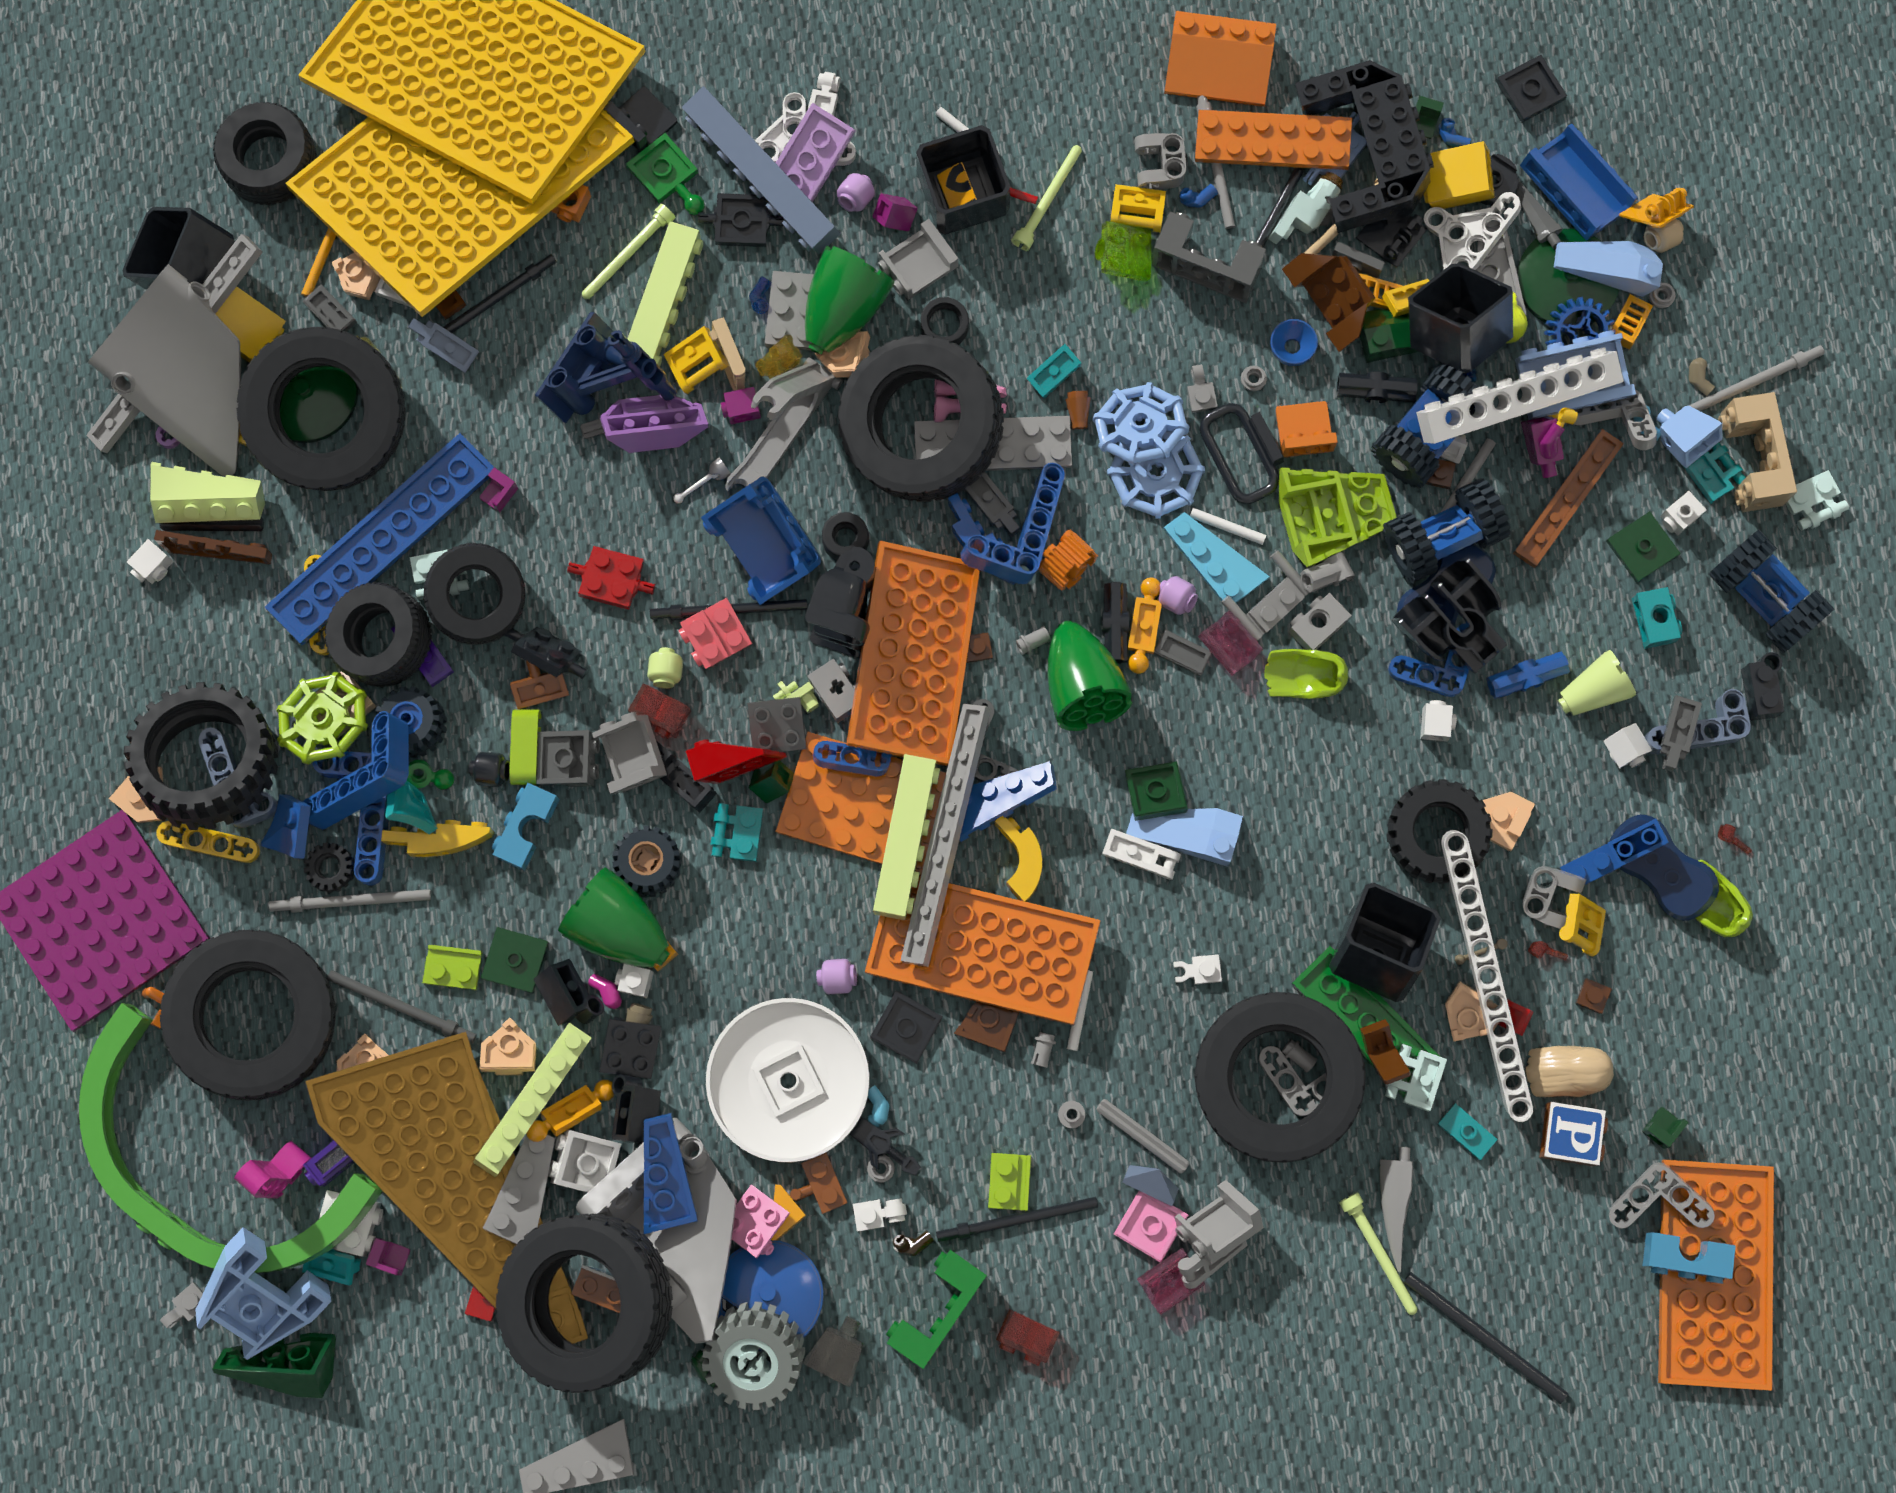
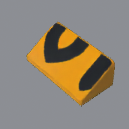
(956, 186)

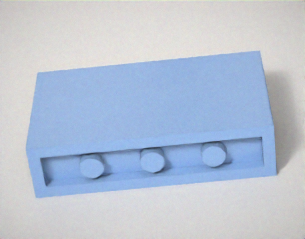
(1557, 353)

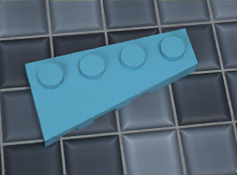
(1214, 560)

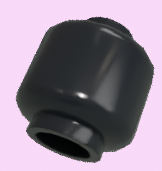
(489, 769)

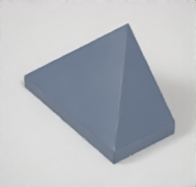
(1151, 1182)

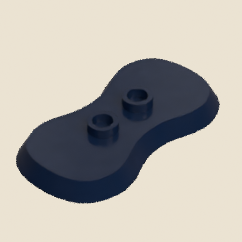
(1475, 554)
(1679, 882)

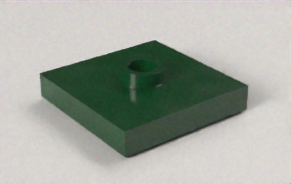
(1643, 547)
(1156, 791)
(514, 959)

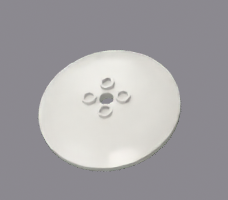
(748, 1071)

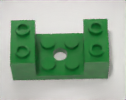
(913, 1342)

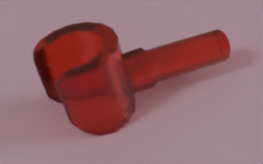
(1726, 834)
(1538, 949)

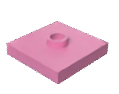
(1149, 1225)

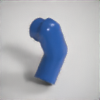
(1449, 134)
(1196, 199)

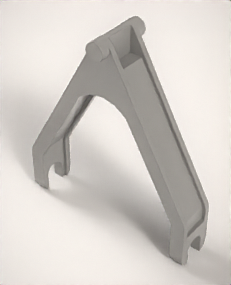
(794, 400)

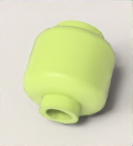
(665, 668)

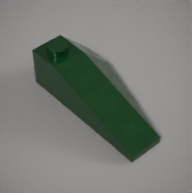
(1385, 335)
(289, 1368)

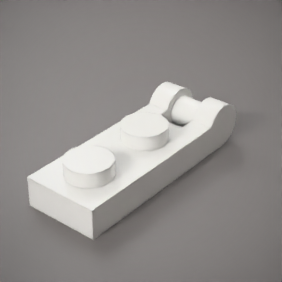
(1140, 854)

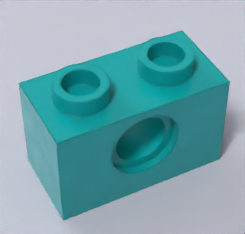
(1652, 632)

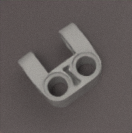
(1157, 144)
(1545, 893)

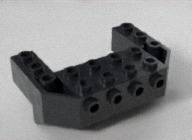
(1391, 137)

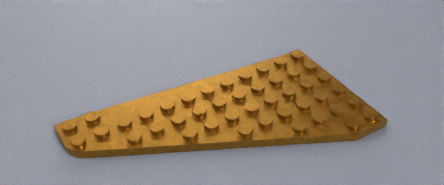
(415, 1132)

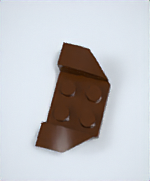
(1336, 292)

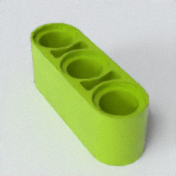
(524, 746)

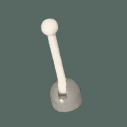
(717, 471)

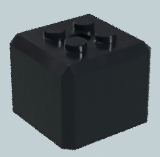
(985, 172)
(178, 239)
(1461, 317)
(1385, 942)

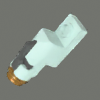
(1310, 209)

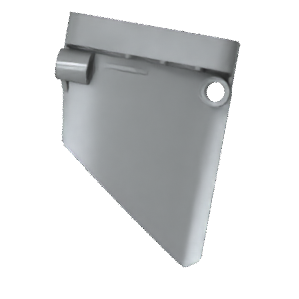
(179, 367)

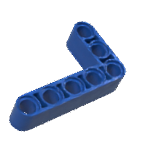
(1030, 533)
(370, 783)
(365, 832)

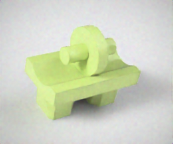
(805, 693)

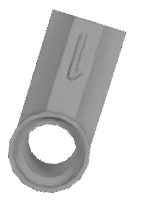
(1327, 573)

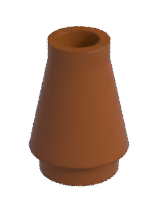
(1078, 407)

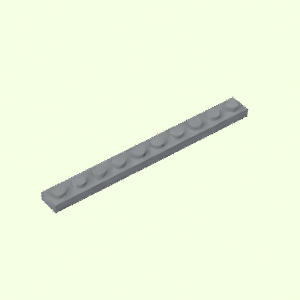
(220, 285)
(945, 835)

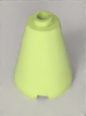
(1597, 686)

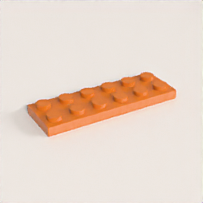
(1273, 139)

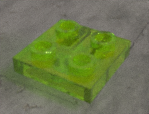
(1124, 251)

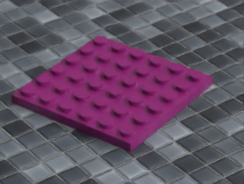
(99, 920)

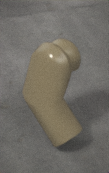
(1697, 375)

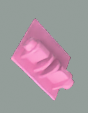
(757, 1222)

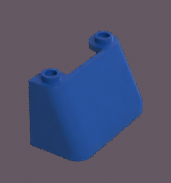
(763, 538)

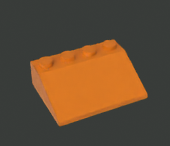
(1220, 58)

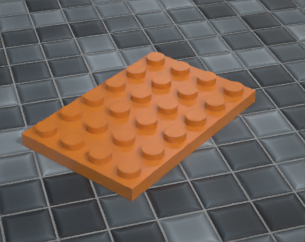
(846, 808)

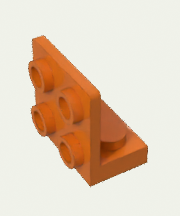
(1305, 429)

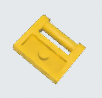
(1138, 201)
(691, 353)
(1587, 916)

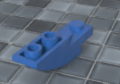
(966, 526)
(1618, 852)

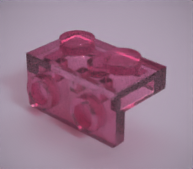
(1231, 643)
(1164, 1283)

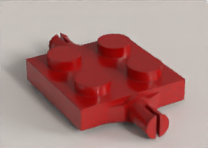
(611, 577)

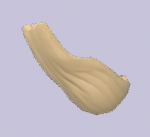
(1568, 1071)

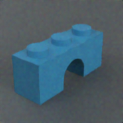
(531, 804)
(1713, 1261)

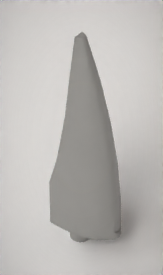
(1396, 1190)

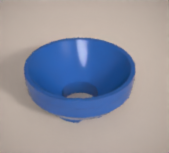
(1293, 330)

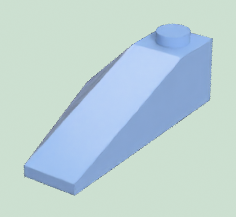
(1612, 263)
(1198, 832)

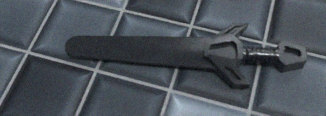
(880, 1143)

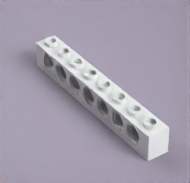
(1605, 374)

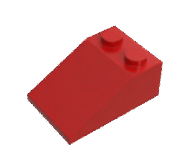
(721, 762)

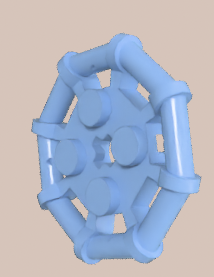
(1144, 435)
(1158, 486)

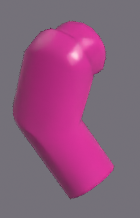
(608, 991)

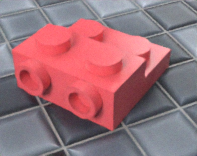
(714, 634)

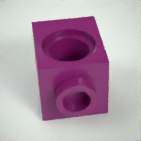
(738, 406)

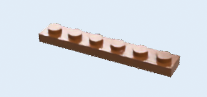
(1568, 498)

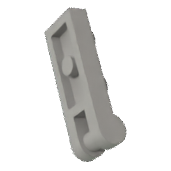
(1198, 1269)

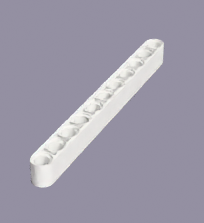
(1495, 986)

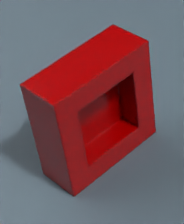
(1520, 1017)

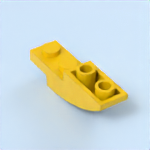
(449, 838)

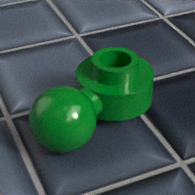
(442, 779)

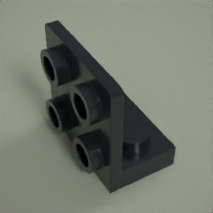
(643, 117)

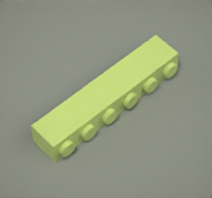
(665, 289)
(905, 837)
(532, 1100)

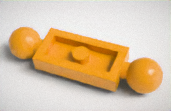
(1144, 626)
(570, 1110)

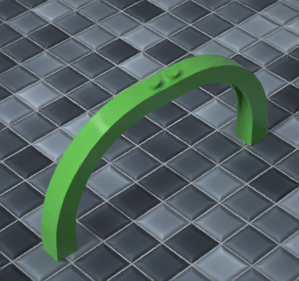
(104, 1157)

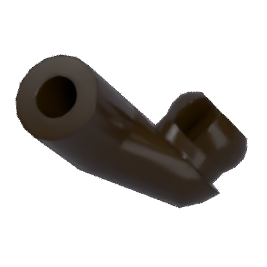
(912, 1246)

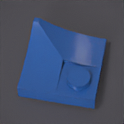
(289, 827)

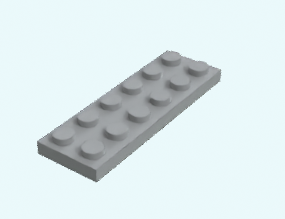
(1024, 441)

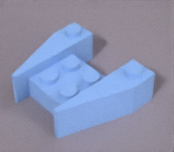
(253, 1305)

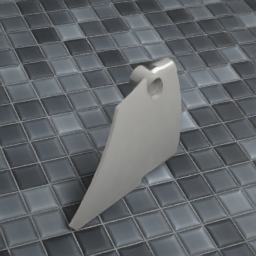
(692, 1252)

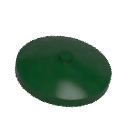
(1547, 287)
(317, 403)

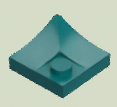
(410, 807)

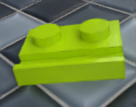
(452, 967)
(1009, 1181)

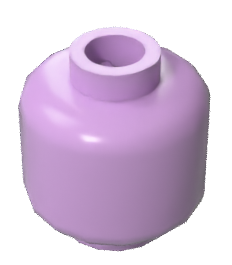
(855, 192)
(1177, 595)
(837, 976)

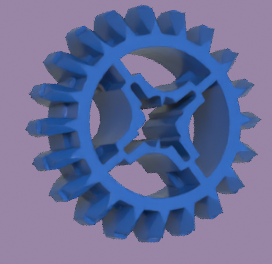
(1583, 321)

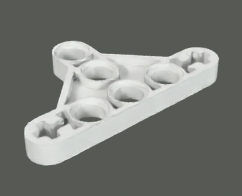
(777, 135)
(1474, 229)

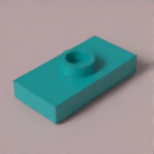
(1467, 1131)

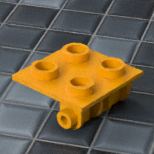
(1659, 210)

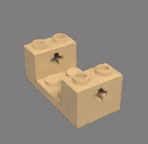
(1775, 481)

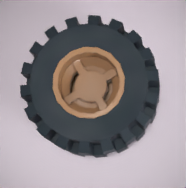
(647, 861)

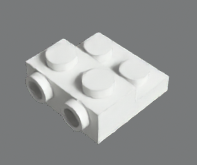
(582, 1160)
(360, 1239)

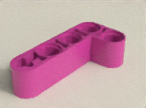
(271, 1177)

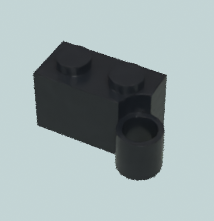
(1763, 688)
(567, 995)
(632, 1108)

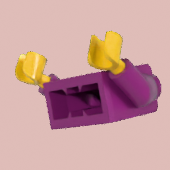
(1544, 439)

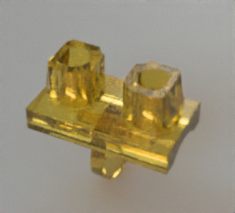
(779, 358)

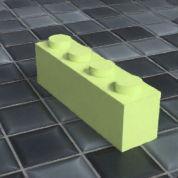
(201, 496)

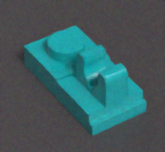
(1054, 371)
(334, 1267)

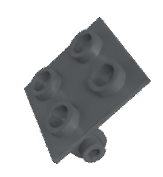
(777, 724)

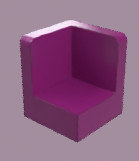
(894, 212)
(499, 490)
(388, 1256)

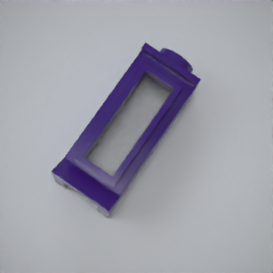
(327, 1165)

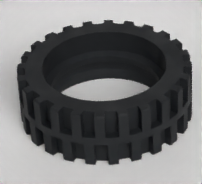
(185, 710)

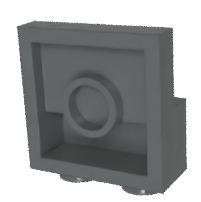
(567, 758)

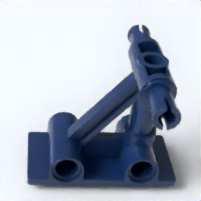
(580, 367)

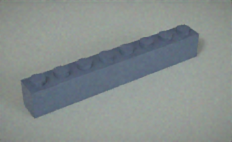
(760, 170)

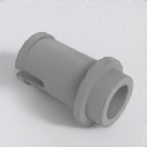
(1033, 640)
(1043, 1049)
(1299, 1055)

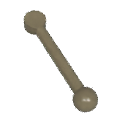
(1501, 944)

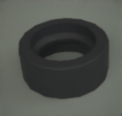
(945, 303)

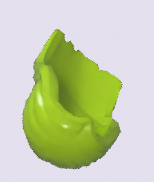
(1305, 673)
(1729, 912)

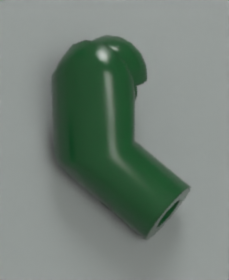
(697, 1365)

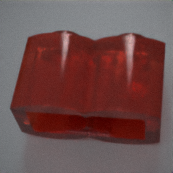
(663, 711)
(1027, 1336)

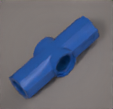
(1528, 674)

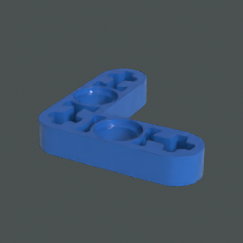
(1448, 671)
(864, 766)

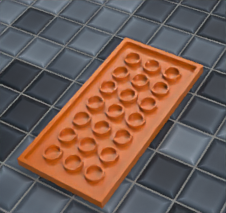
(913, 654)
(996, 953)
(1714, 1329)

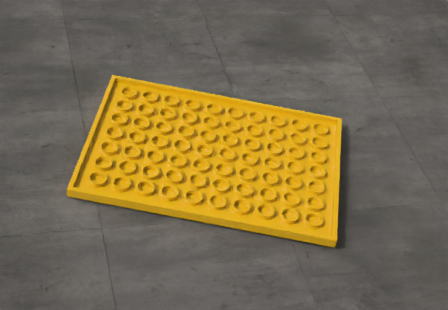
(477, 80)
(425, 217)

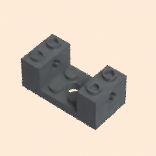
(1233, 281)

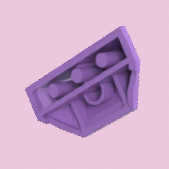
(652, 423)

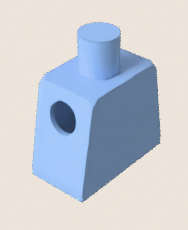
(1688, 433)

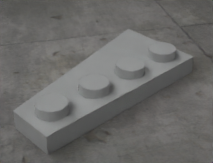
(1500, 263)
(522, 1194)
(585, 1462)

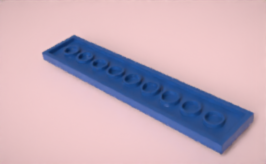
(381, 537)

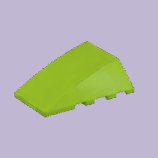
(1332, 510)

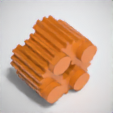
(1067, 560)

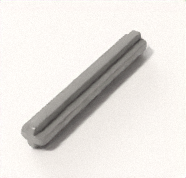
(1142, 1136)

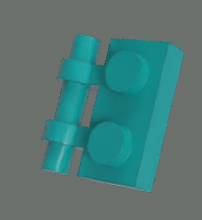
(1710, 477)
(745, 836)

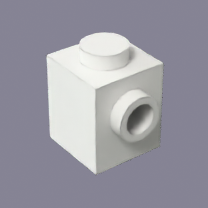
(1682, 513)
(149, 563)
(1437, 721)
(1628, 746)
(634, 980)

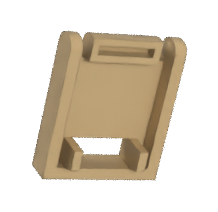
(736, 370)

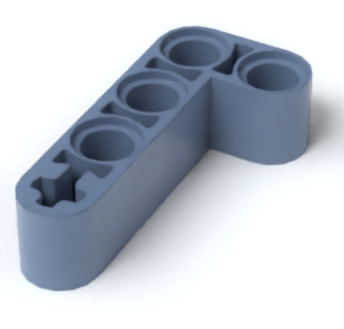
(1719, 725)
(212, 760)

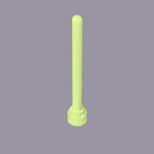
(660, 218)
(1025, 235)
(1354, 1207)

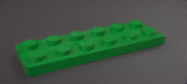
(1357, 1007)

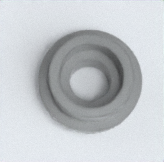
(1668, 290)
(1257, 371)
(1065, 1121)
(885, 1176)

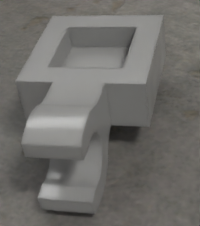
(1201, 394)
(185, 1306)

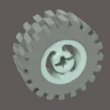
(741, 1336)

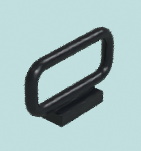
(1262, 442)

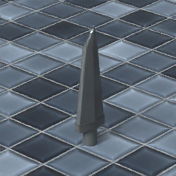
(1541, 221)

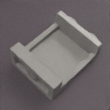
(918, 261)
(631, 752)
(1220, 1224)

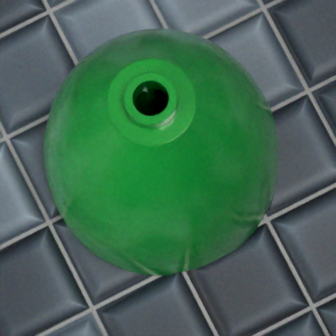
(842, 299)
(1084, 679)
(615, 923)

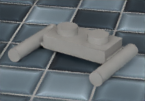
(1274, 605)

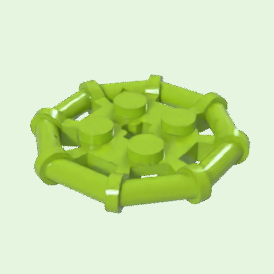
(331, 727)

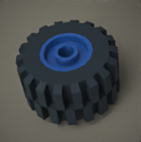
(422, 715)

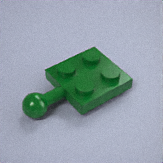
(665, 169)

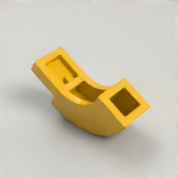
(1029, 870)

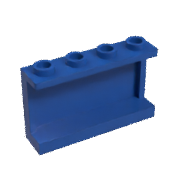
(1579, 182)

